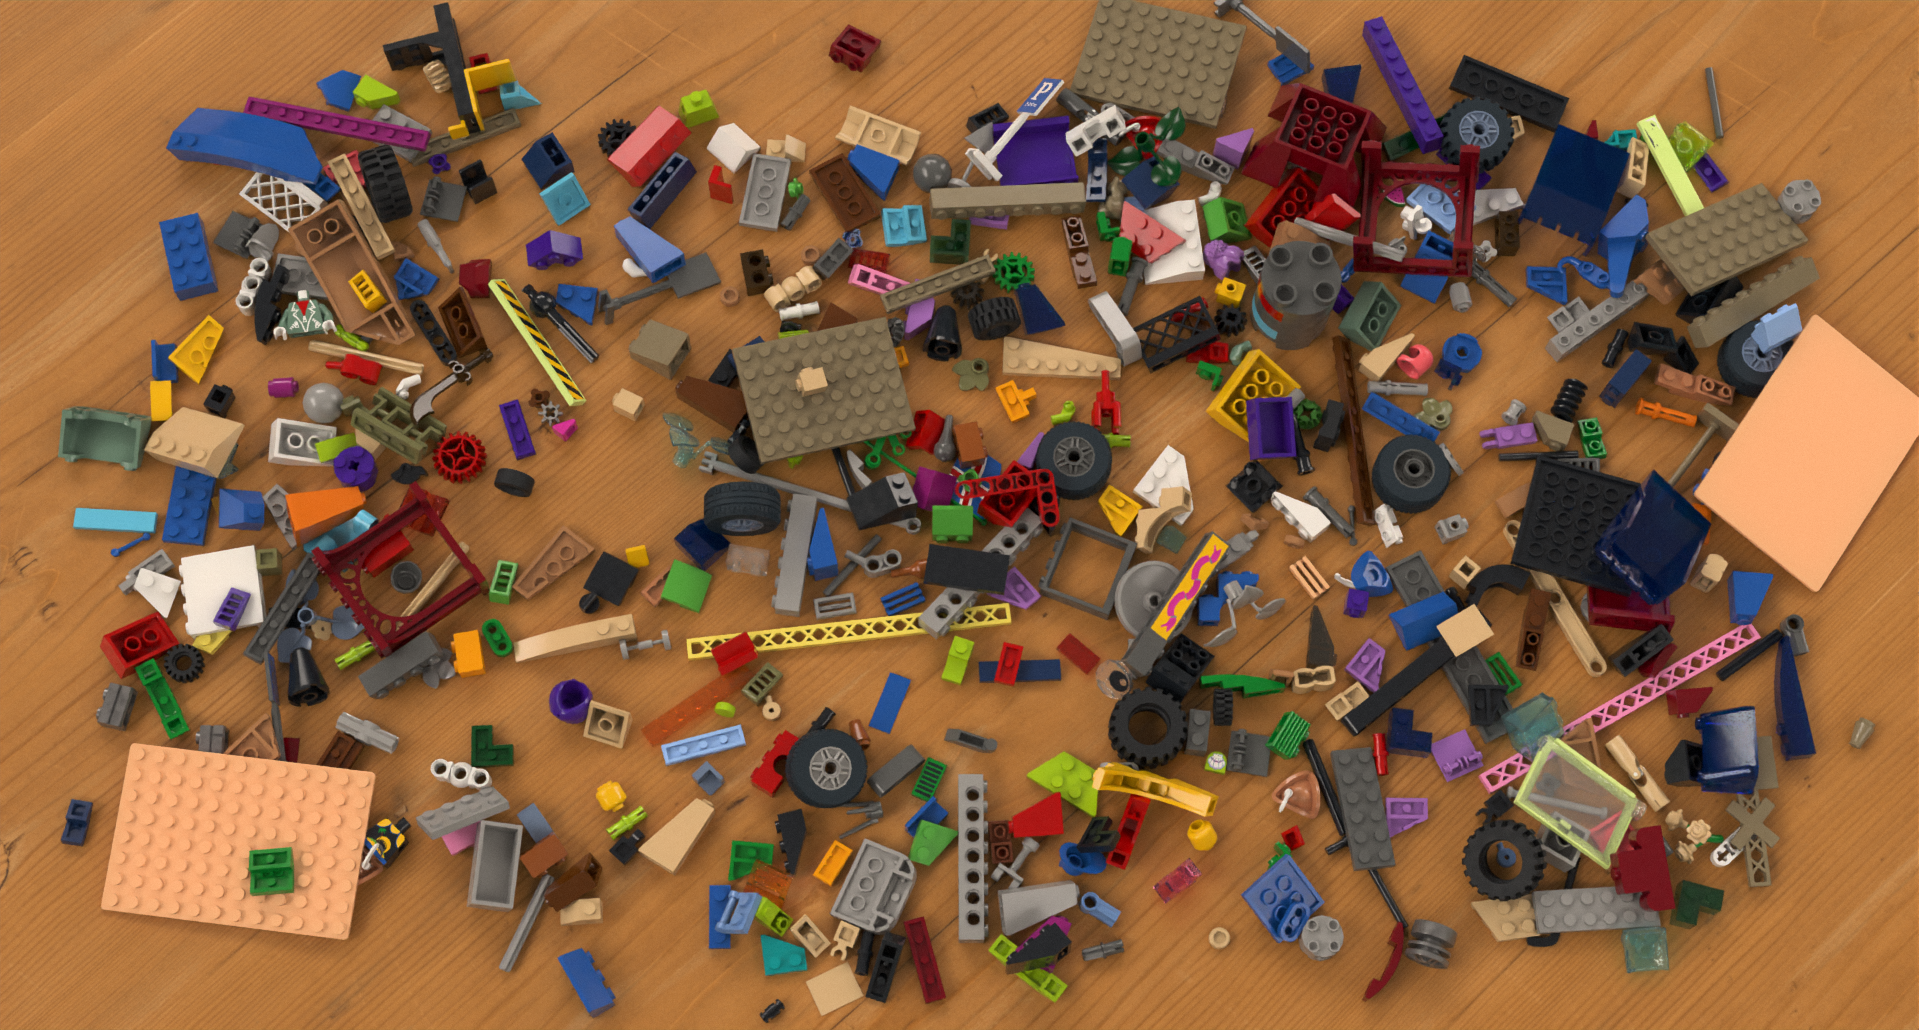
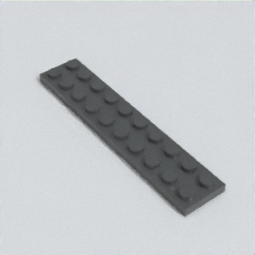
(1417, 582)

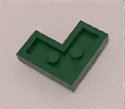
(485, 753)

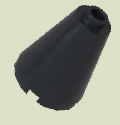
(943, 336)
(305, 679)

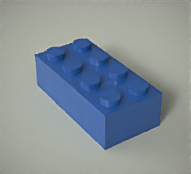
(188, 256)

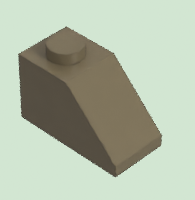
(1552, 430)

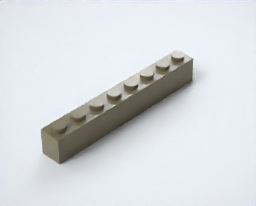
(1007, 200)
(1752, 302)

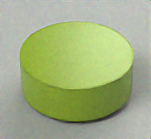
(725, 709)

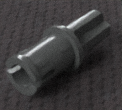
(795, 212)
(1102, 950)

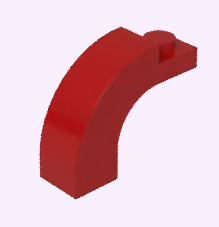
(1129, 830)

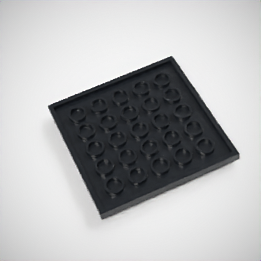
(1564, 521)

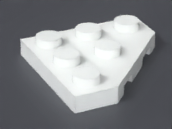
(1166, 472)

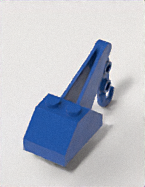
(1618, 243)

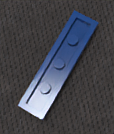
(1398, 417)

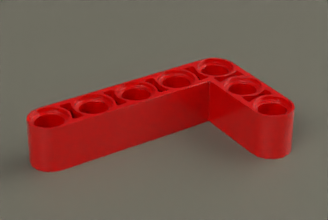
(1014, 485)

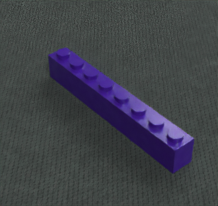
(1402, 85)

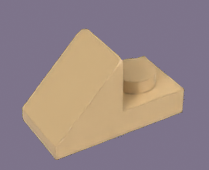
(789, 148)
(809, 935)

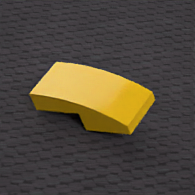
(161, 400)

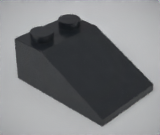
(883, 502)

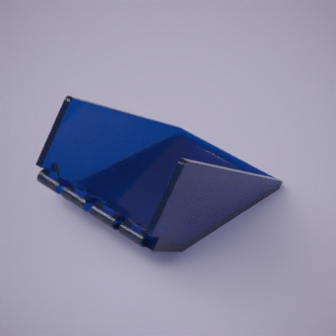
(1575, 185)
(1654, 540)

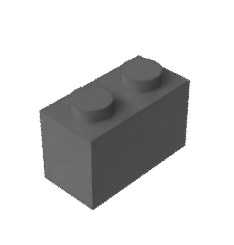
(1197, 732)

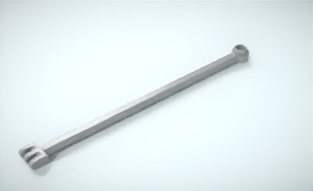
(714, 464)

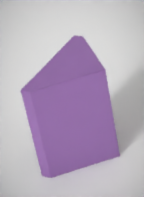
(1233, 147)

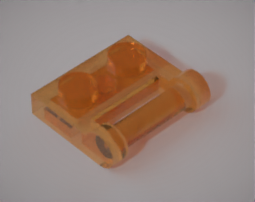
(770, 878)

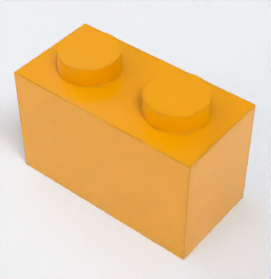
(468, 653)

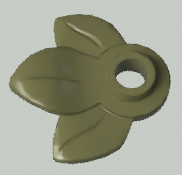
(970, 376)
(1433, 411)

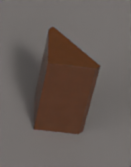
(462, 324)

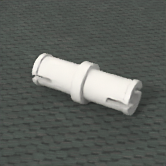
(799, 311)

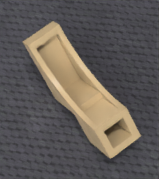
(1150, 521)

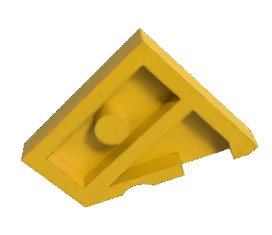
(1118, 509)

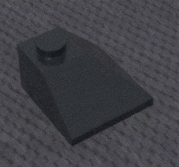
(1651, 339)
(1684, 764)

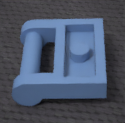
(743, 914)

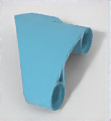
(343, 533)

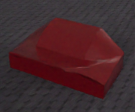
(475, 277)
(1656, 662)

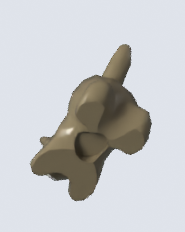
(1114, 202)

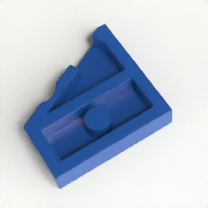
(578, 300)

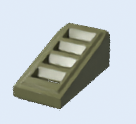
(746, 691)

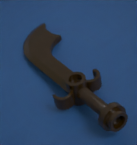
(423, 403)

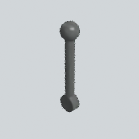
(1353, 541)

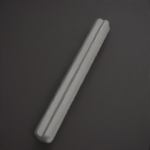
(526, 924)

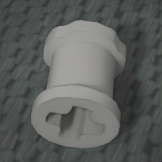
(1514, 411)

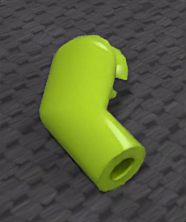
(1065, 415)

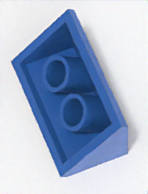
(1419, 621)

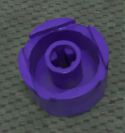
(355, 458)

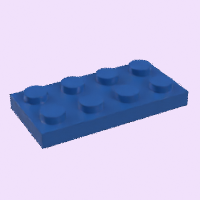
(188, 508)

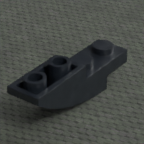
(265, 310)

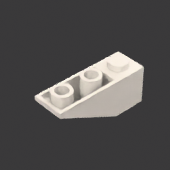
(1303, 516)

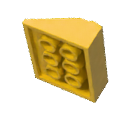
(1254, 378)

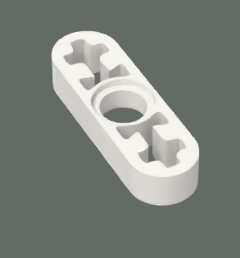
(1720, 849)

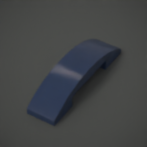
(1097, 171)

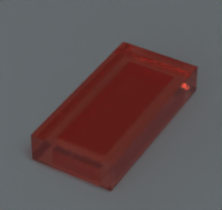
(1078, 654)

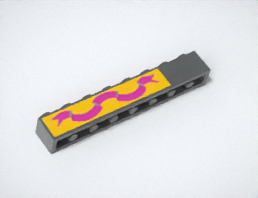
(1175, 604)

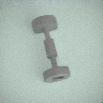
(645, 644)

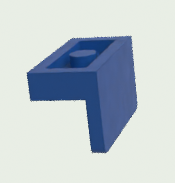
(162, 367)
(929, 812)

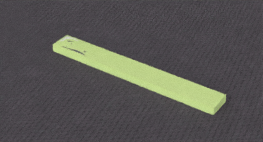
(1669, 165)

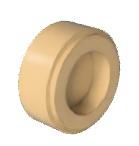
(1219, 938)

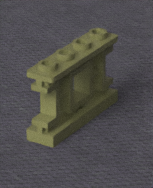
(391, 435)

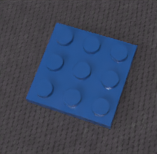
(1277, 890)

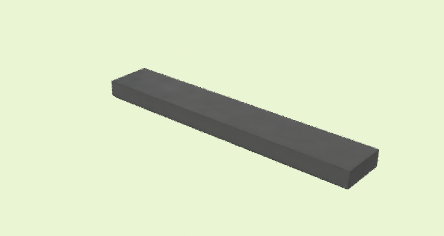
(282, 610)

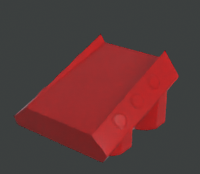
(1333, 213)

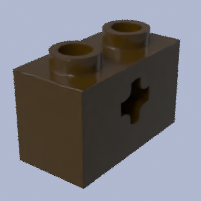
(1507, 233)

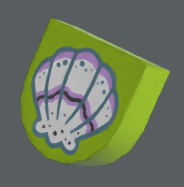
(1216, 763)

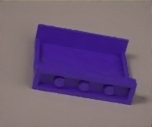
(1036, 153)

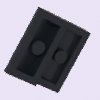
(611, 578)

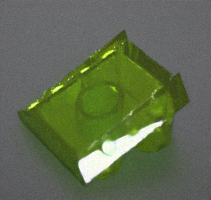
(1689, 144)

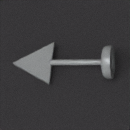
(982, 140)

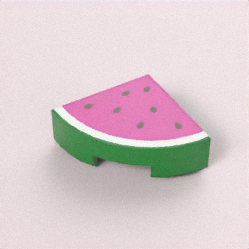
(1396, 197)

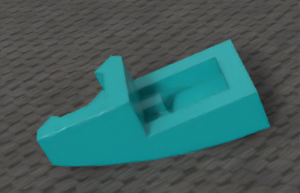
(1621, 139)

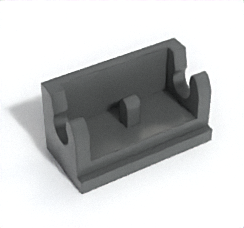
(832, 259)

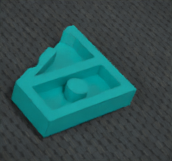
(782, 957)

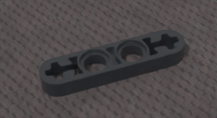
(432, 333)

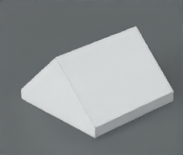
(732, 147)

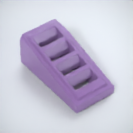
(1029, 456)

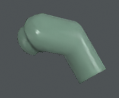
(1237, 352)

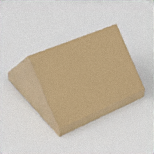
(607, 724)

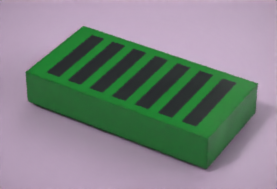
(929, 779)

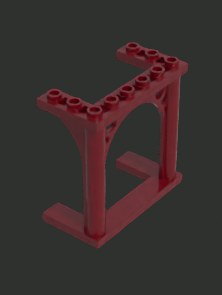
(1375, 170)
(337, 559)

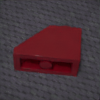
(1686, 701)

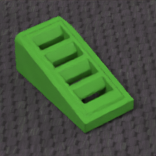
(502, 594)

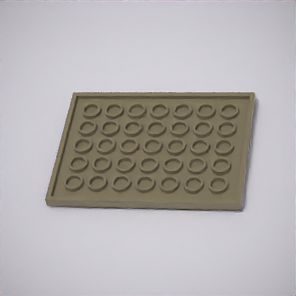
(1158, 60)
(861, 400)

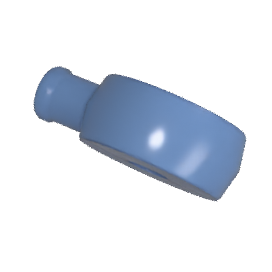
(1505, 852)

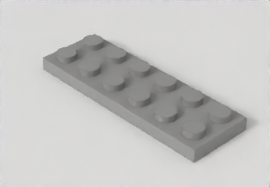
(1589, 910)

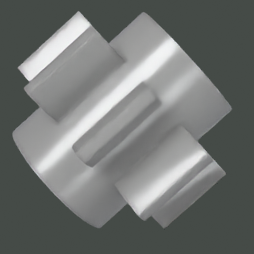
(550, 419)

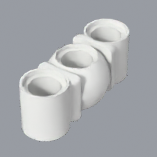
(254, 277)
(452, 770)

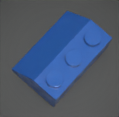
(587, 981)

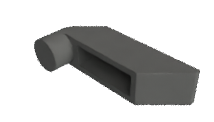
(971, 741)

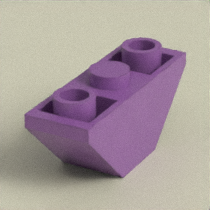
(919, 317)

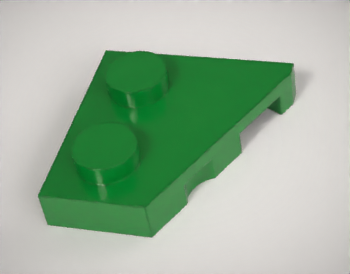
(745, 854)

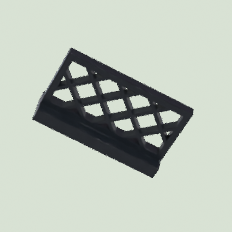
(1186, 346)

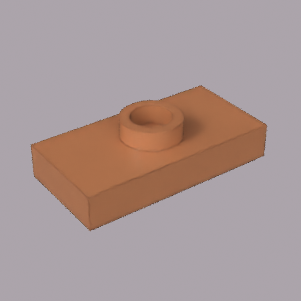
(653, 591)

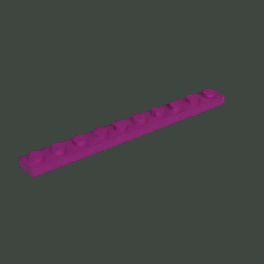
(340, 124)

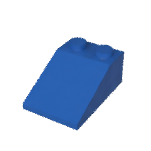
(822, 557)

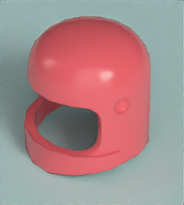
(1419, 357)

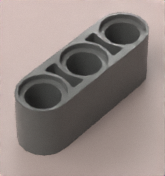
(895, 770)

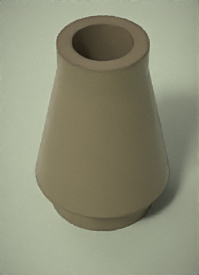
(1862, 731)

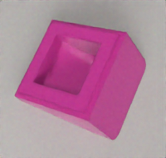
(565, 429)

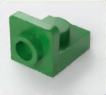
(1104, 228)
(1208, 371)
(1281, 849)

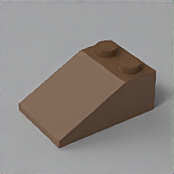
(1289, 232)

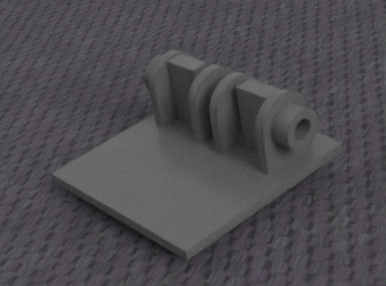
(443, 200)
(236, 234)
(1248, 753)

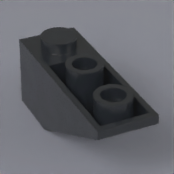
(793, 832)

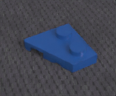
(1547, 282)

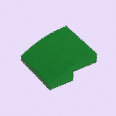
(271, 871)

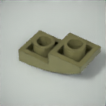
(350, 404)

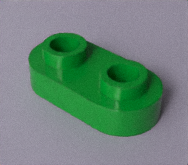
(498, 638)

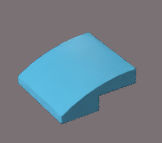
(903, 226)

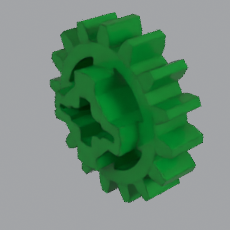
(1011, 265)

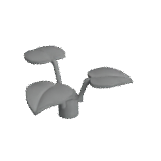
(1240, 599)

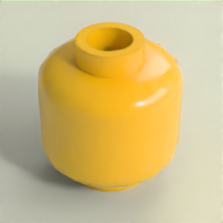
(611, 796)
(1202, 835)

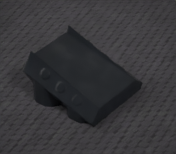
(1254, 485)

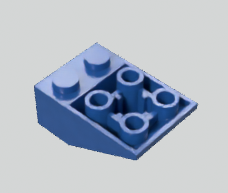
(1429, 286)

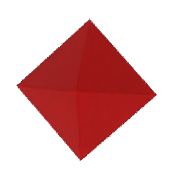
(1293, 838)

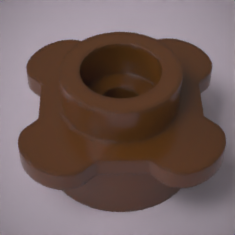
(534, 402)

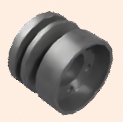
(1430, 944)

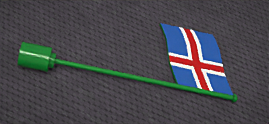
(990, 468)

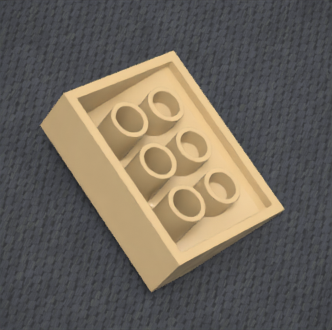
(195, 441)

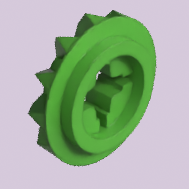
(1315, 416)

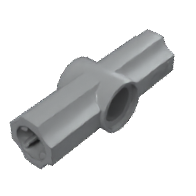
(367, 733)

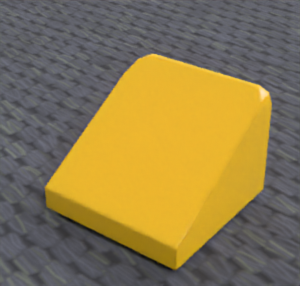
(637, 556)

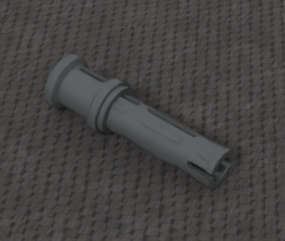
(1133, 277)
(1483, 277)
(1328, 511)

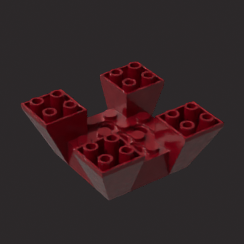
(1317, 135)

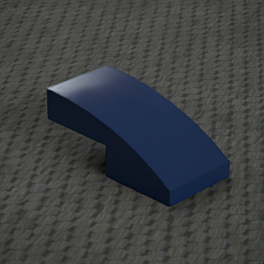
(77, 823)

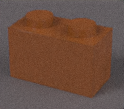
(969, 445)
(543, 855)

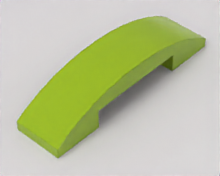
(1038, 979)

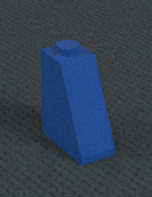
(874, 169)
(1746, 595)

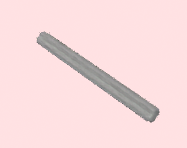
(1347, 238)

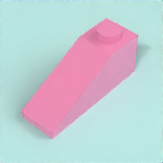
(873, 280)

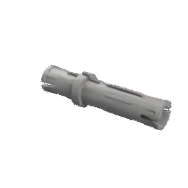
(1397, 388)

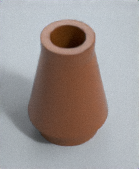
(859, 734)

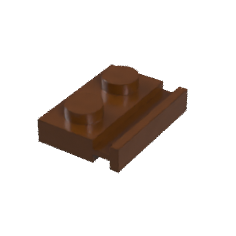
(341, 752)

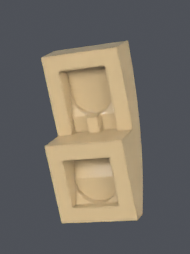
(1347, 701)

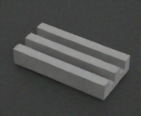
(819, 616)

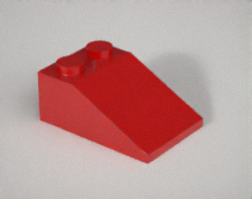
(138, 643)

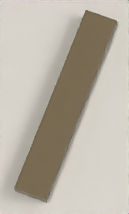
(445, 144)
(937, 284)

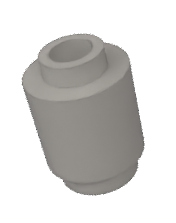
(1460, 297)

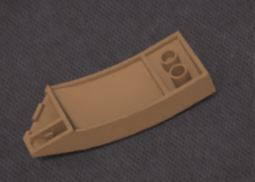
(337, 254)

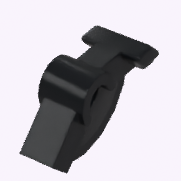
(408, 474)

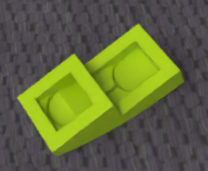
(330, 448)

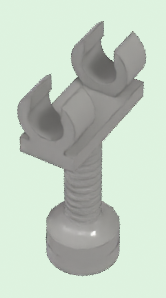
(1029, 845)

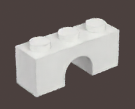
(1106, 123)

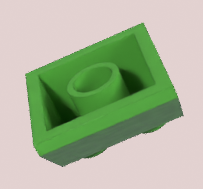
(1226, 220)
(952, 524)

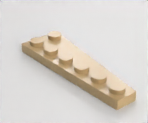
(1046, 360)

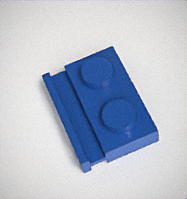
(1285, 69)

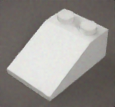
(295, 442)

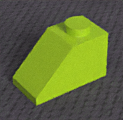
(374, 94)

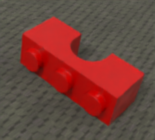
(765, 777)

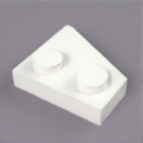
(157, 589)

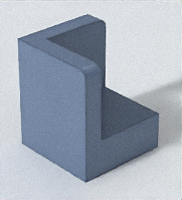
(708, 778)

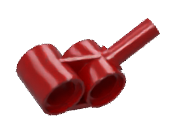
(356, 366)

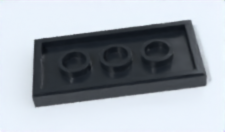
(966, 569)

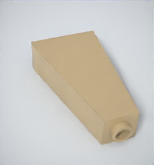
(678, 837)

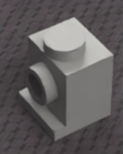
(1447, 532)

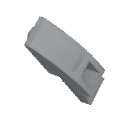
(1197, 163)

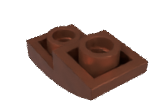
(1000, 842)

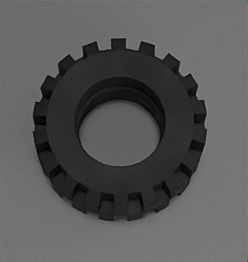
(994, 318)

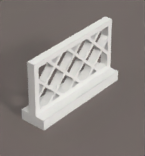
(297, 188)

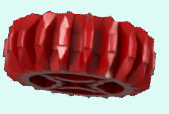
(467, 460)

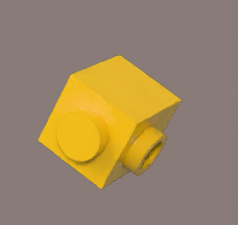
(1230, 292)

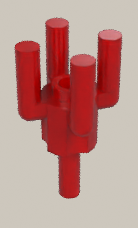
(1106, 406)

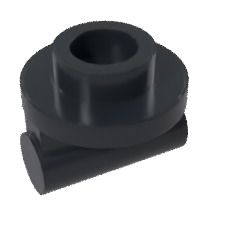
(789, 326)
(589, 603)

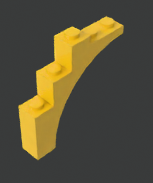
(1147, 784)

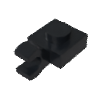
(625, 848)

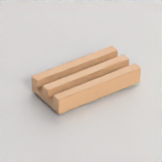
(1315, 573)

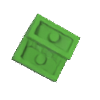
(686, 586)

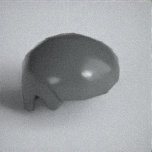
(406, 577)

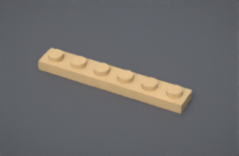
(361, 206)

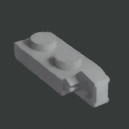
(1239, 547)
(157, 563)

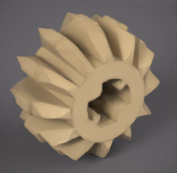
(437, 76)

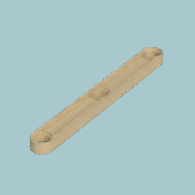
(1564, 615)

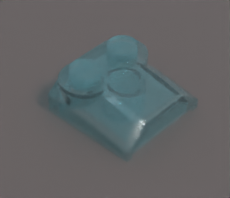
(1645, 949)

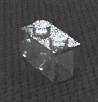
(748, 560)

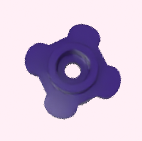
(439, 158)

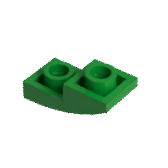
(1590, 437)

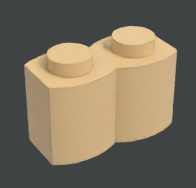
(1307, 679)

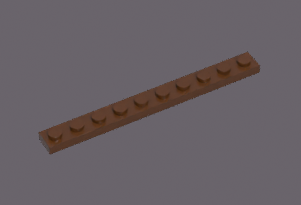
(1353, 431)

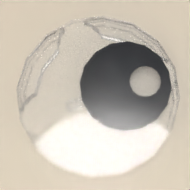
(1114, 678)

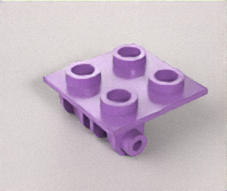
(1456, 755)

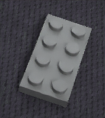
(765, 192)
(462, 812)

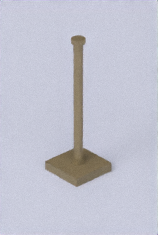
(1717, 423)

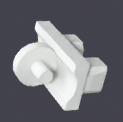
(1415, 221)

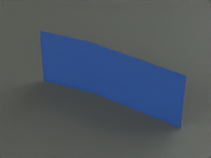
(889, 703)

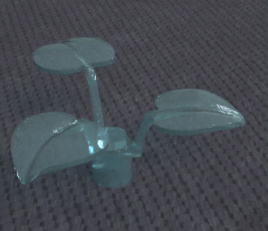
(685, 441)

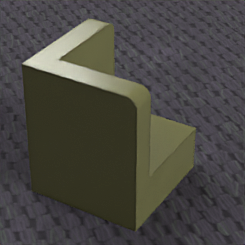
(269, 561)

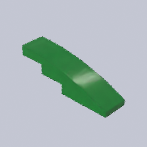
(1248, 685)

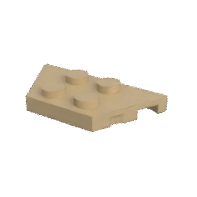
(1508, 918)

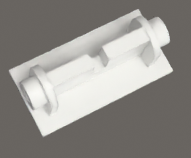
(1385, 517)

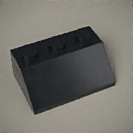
(1700, 303)

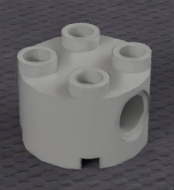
(1799, 200)
(1321, 938)

